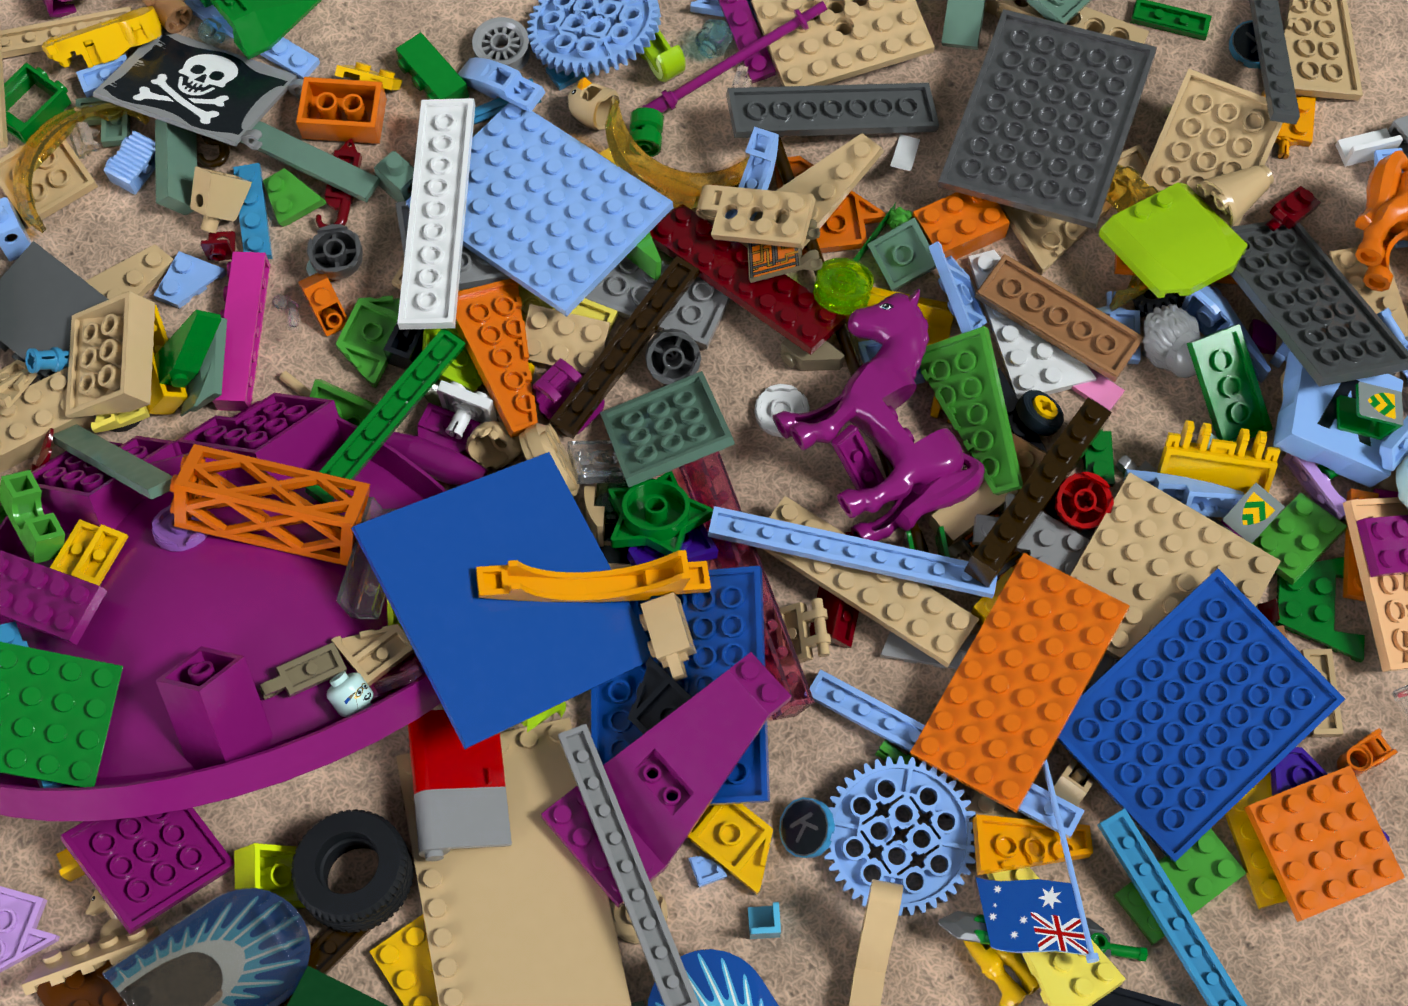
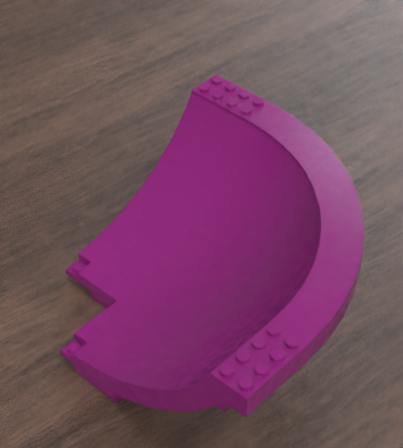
(214, 626)

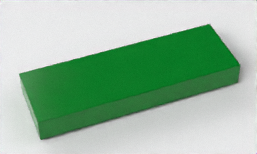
(1171, 19)

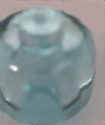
(211, 31)

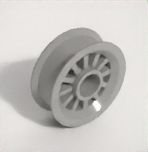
(502, 32)

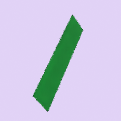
(874, 235)

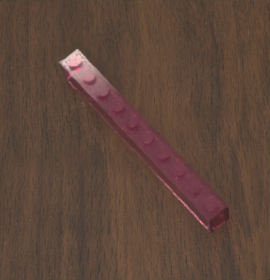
(710, 485)

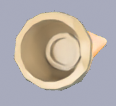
(590, 103)

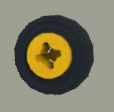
(1040, 412)

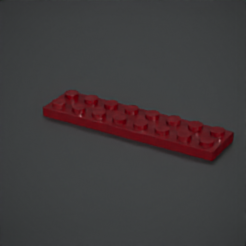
(724, 265)

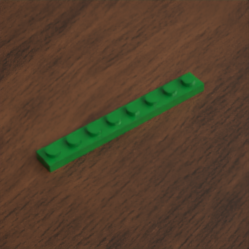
(390, 411)

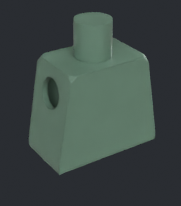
(395, 176)

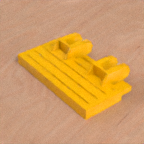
(1225, 461)

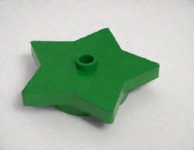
(655, 514)

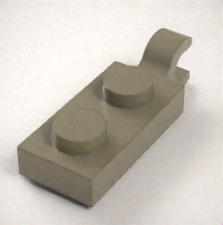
(305, 672)

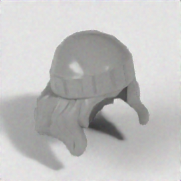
(1167, 337)

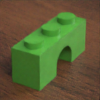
(38, 531)

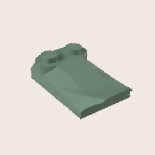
(208, 382)

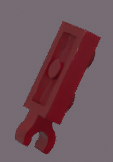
(1292, 209)

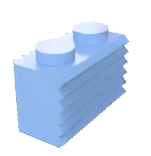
(132, 163)

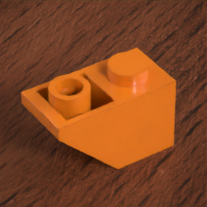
(324, 303)

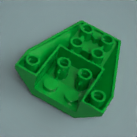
(261, 23)

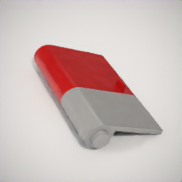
(456, 789)

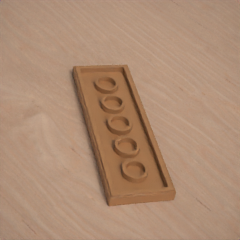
(1059, 317)

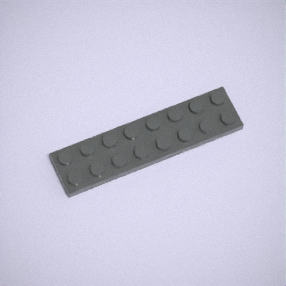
(833, 109)

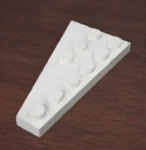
(1026, 357)

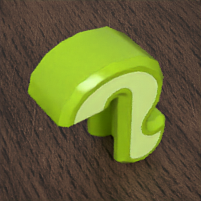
(663, 60)

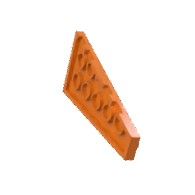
(497, 343)

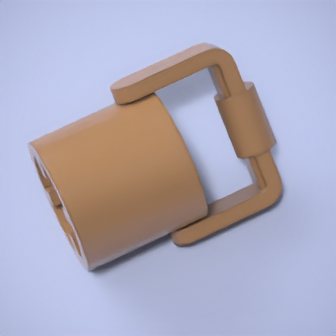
(172, 14)

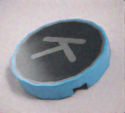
(1243, 45)
(806, 827)

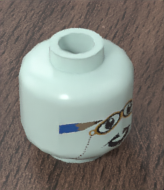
(349, 693)

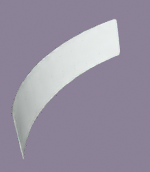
(905, 152)

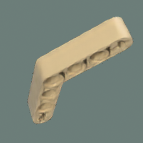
(875, 943)

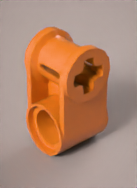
(1369, 752)

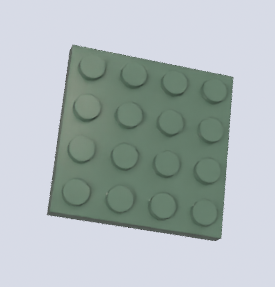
(666, 429)

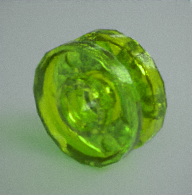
(843, 285)

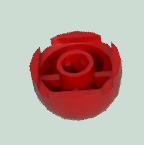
(1083, 500)

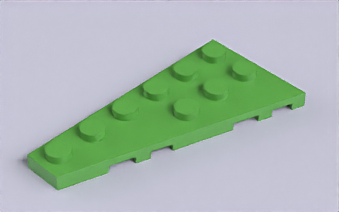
(970, 393)

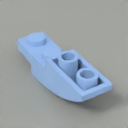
(501, 81)

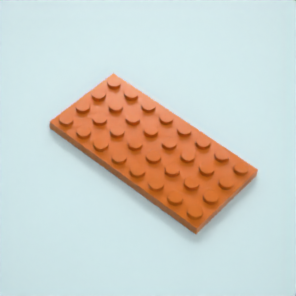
(1020, 681)

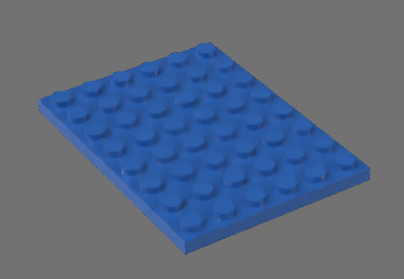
(724, 629)
(1197, 714)

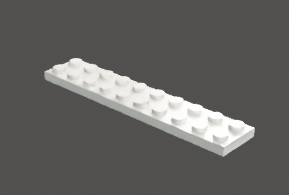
(437, 215)

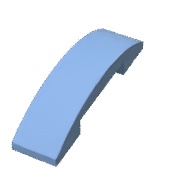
(761, 163)

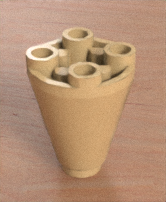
(1235, 192)

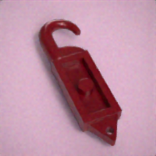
(336, 198)

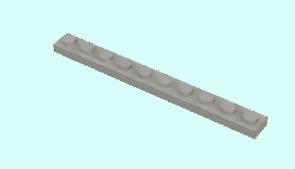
(627, 868)

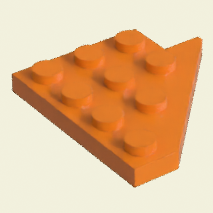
(847, 224)

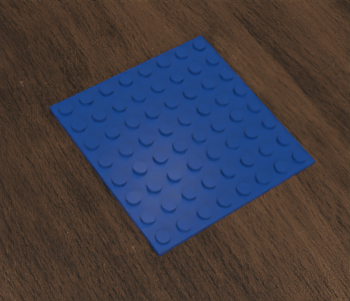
(494, 656)

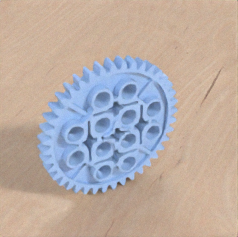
(591, 33)
(907, 783)

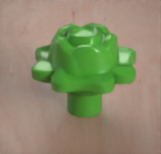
(898, 217)

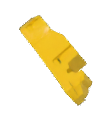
(106, 39)

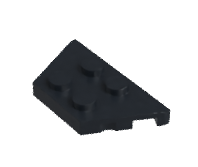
(656, 697)

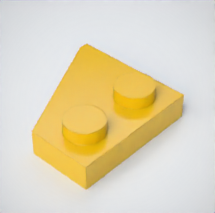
(363, 73)

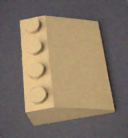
(111, 357)

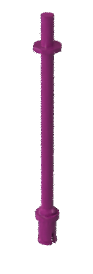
(670, 98)

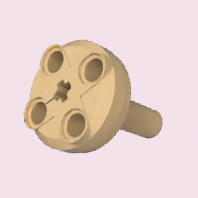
(543, 439)

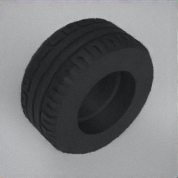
(331, 840)

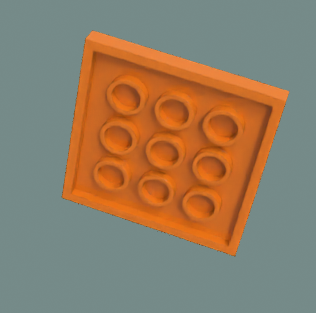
(1324, 843)

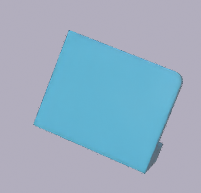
(764, 921)

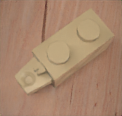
(668, 632)

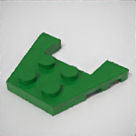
(1309, 608)

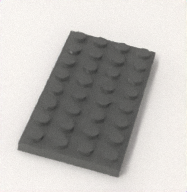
(1314, 306)

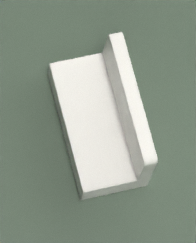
(1362, 147)

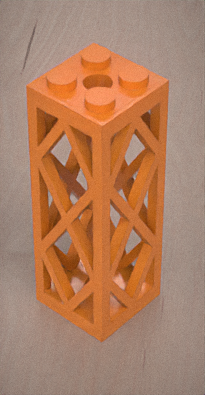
(201, 479)

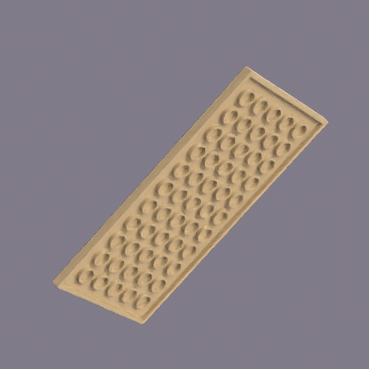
(524, 916)

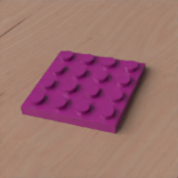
(147, 861)

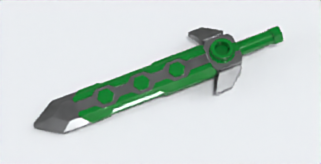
(973, 928)

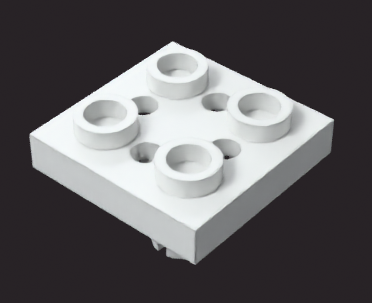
(466, 406)

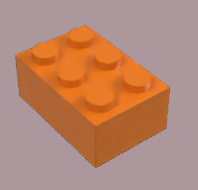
(341, 110)
(962, 223)

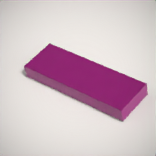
(857, 458)

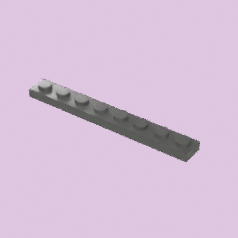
(1274, 61)

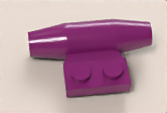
(436, 450)

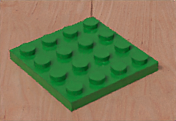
(54, 714)

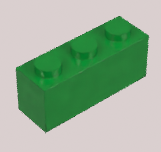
(430, 70)

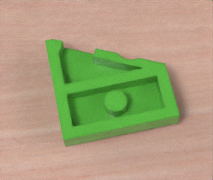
(290, 197)

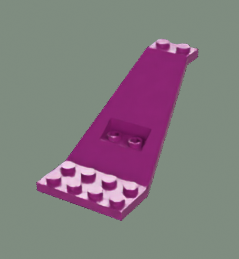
(693, 758)

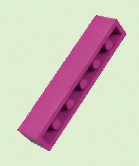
(244, 314)

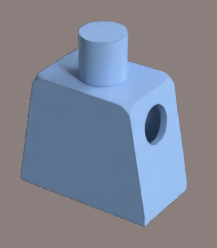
(12, 224)

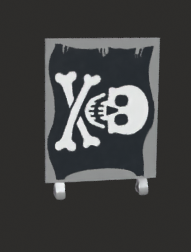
(199, 88)

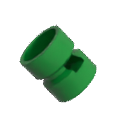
(646, 129)

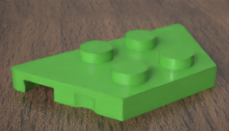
(367, 335)

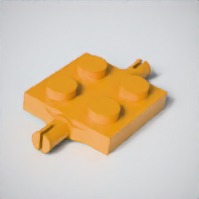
(1299, 133)

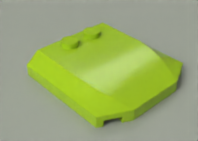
(1174, 241)

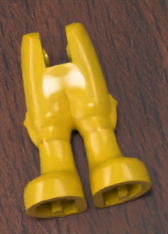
(992, 966)

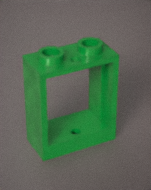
(18, 86)

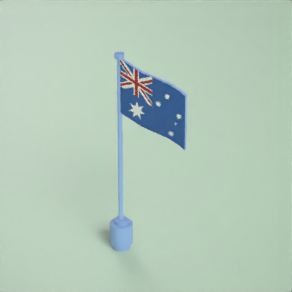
(1038, 912)

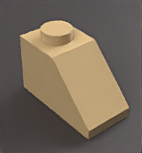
(1073, 783)

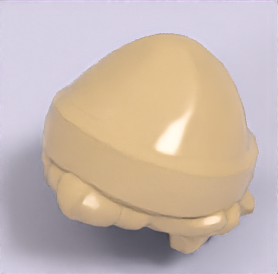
(492, 445)

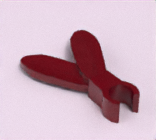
(46, 451)

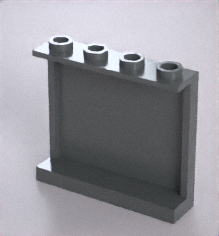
(39, 304)

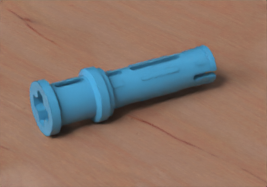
(51, 359)

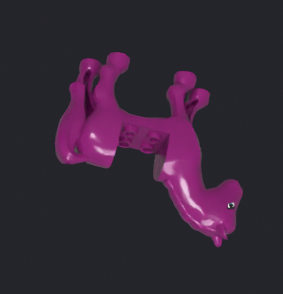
(925, 472)

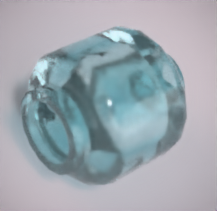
(713, 38)

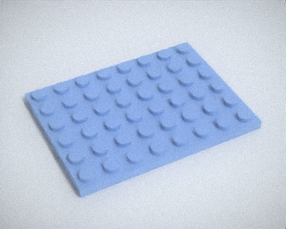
(552, 208)

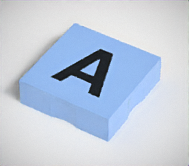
(1310, 431)

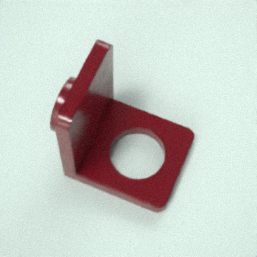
(219, 249)

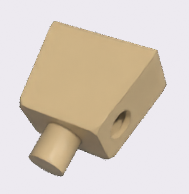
(217, 196)

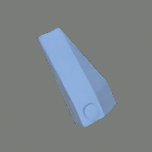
(1215, 314)

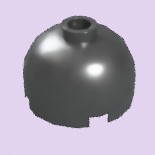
(335, 251)
(678, 365)

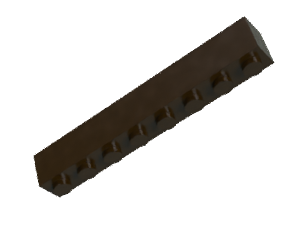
(1037, 492)

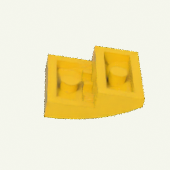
(89, 552)

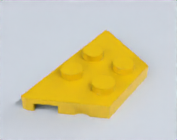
(735, 841)

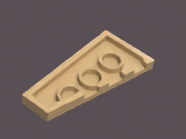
(85, 957)

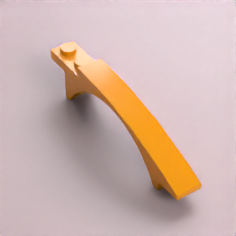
(630, 583)

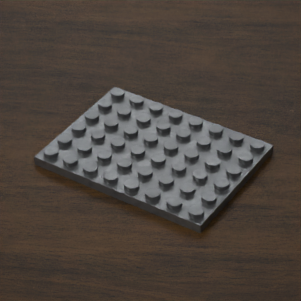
(1048, 118)

